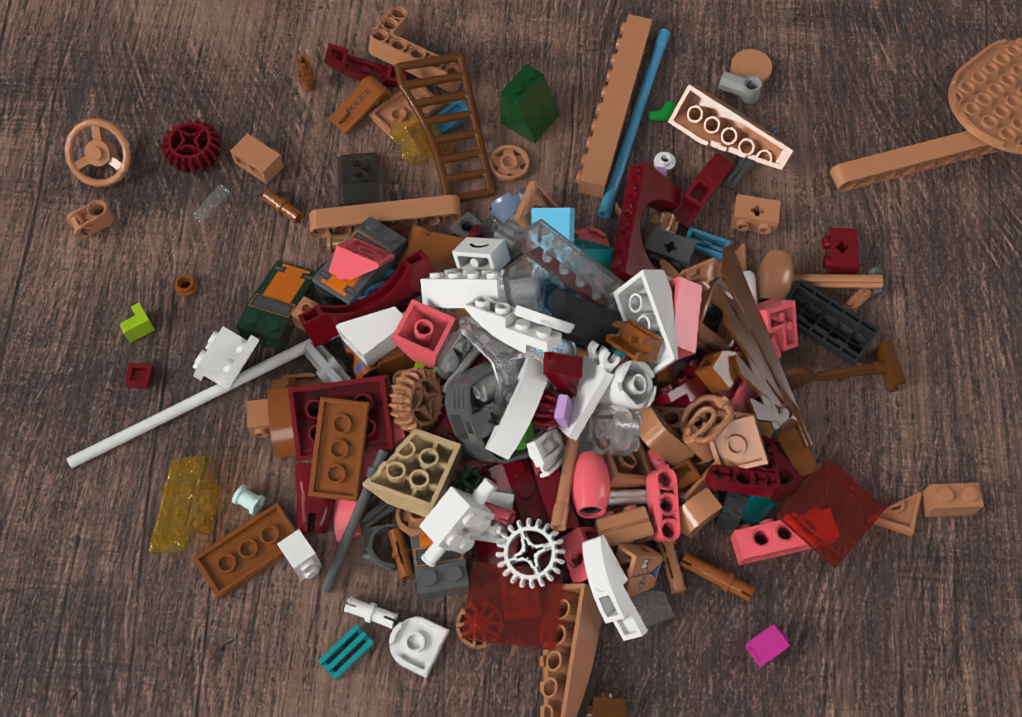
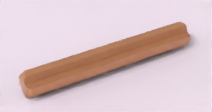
(840, 281)

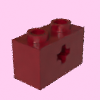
(841, 251)

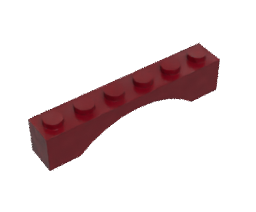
(405, 281)

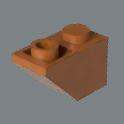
(719, 371)

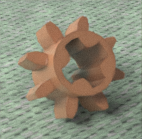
(665, 221)

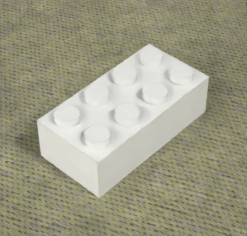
(458, 288)

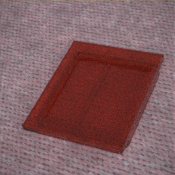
(831, 513)
(511, 614)

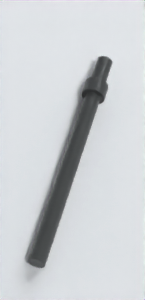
(352, 526)

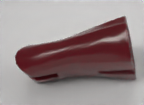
(308, 504)

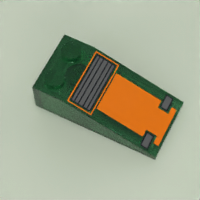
(270, 308)

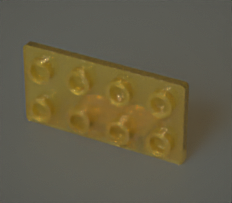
(185, 507)

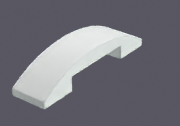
(519, 410)

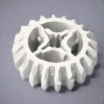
(510, 560)

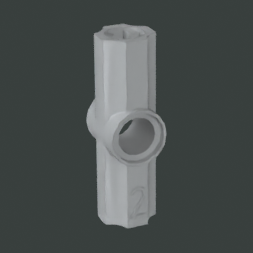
(328, 366)

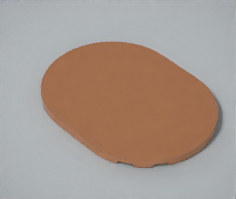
(989, 95)

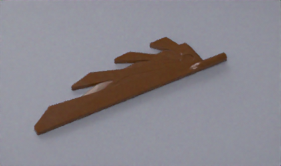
(764, 368)

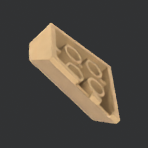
(417, 472)

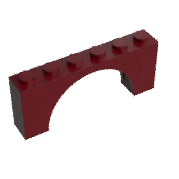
(644, 189)

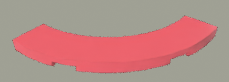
(343, 509)

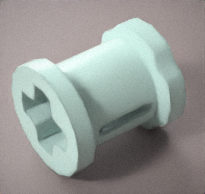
(248, 499)

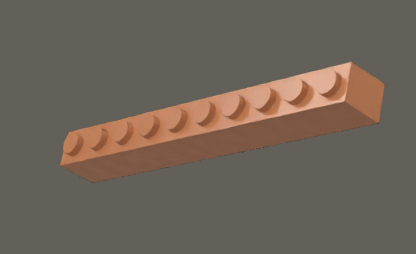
(615, 106)

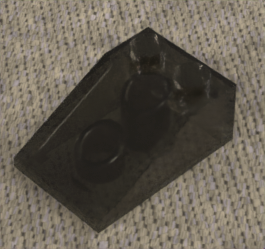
(359, 179)

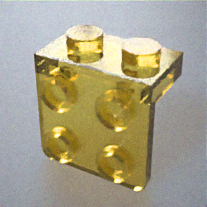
(413, 140)

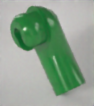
(664, 114)

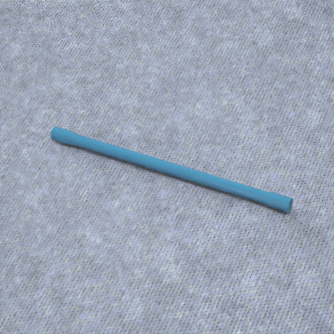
(609, 198)

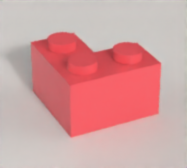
(780, 321)

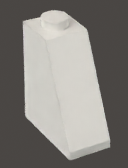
(371, 334)

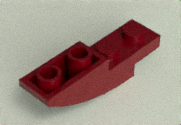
(702, 190)
(686, 387)

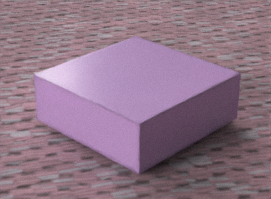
(563, 410)

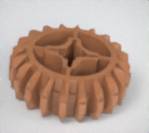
(416, 399)

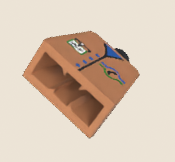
(640, 566)

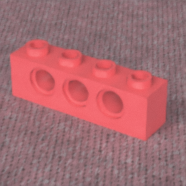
(749, 551)

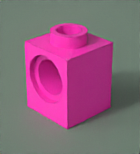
(767, 645)

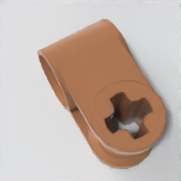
(92, 217)

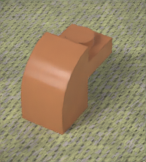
(698, 512)

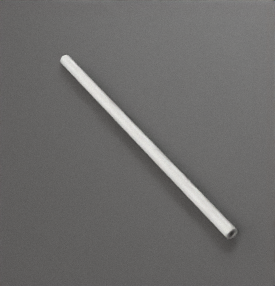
(186, 405)

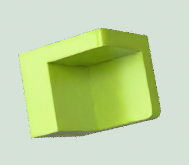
(137, 325)

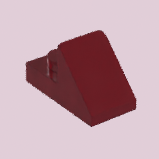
(563, 371)

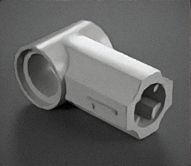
(747, 88)

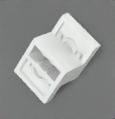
(224, 357)

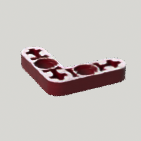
(766, 480)

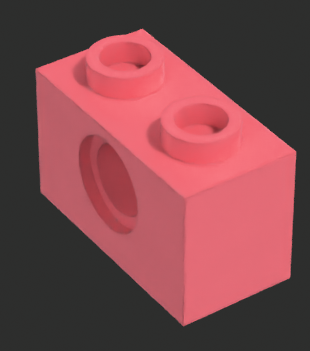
(574, 552)

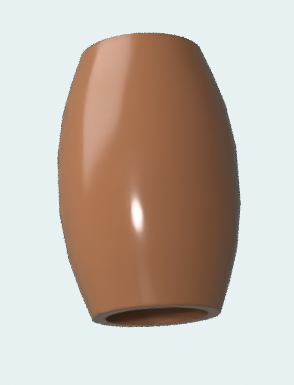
(774, 276)

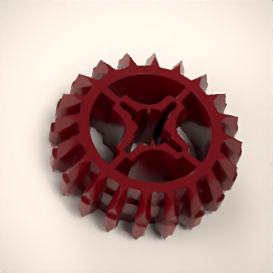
(191, 146)

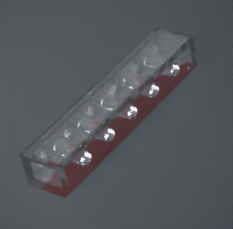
(570, 264)

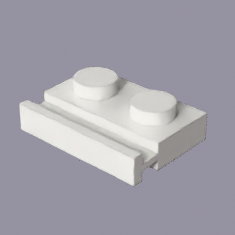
(547, 451)

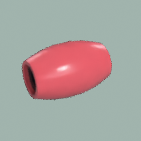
(590, 485)

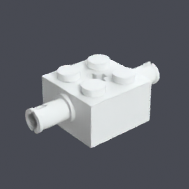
(457, 521)

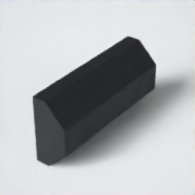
(590, 319)
(831, 323)

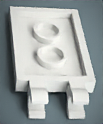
(591, 387)

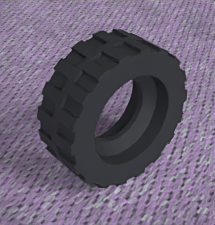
(733, 508)

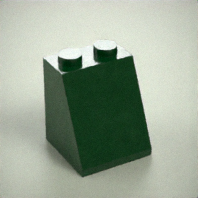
(528, 104)

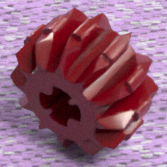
(544, 414)

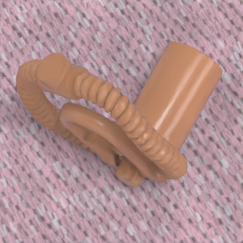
(695, 437)

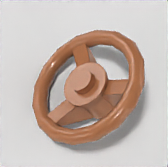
(98, 152)

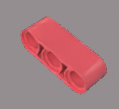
(669, 494)

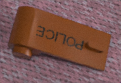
(356, 106)

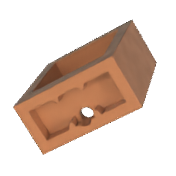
(706, 338)

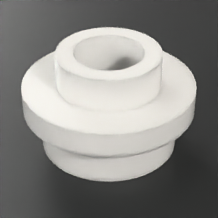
(669, 165)

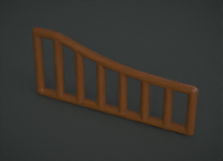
(426, 123)

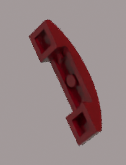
(358, 68)

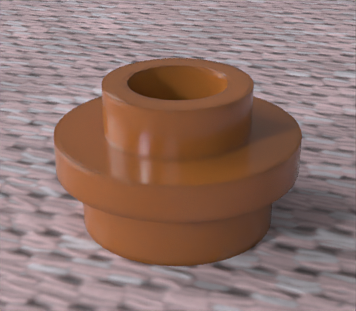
(184, 280)

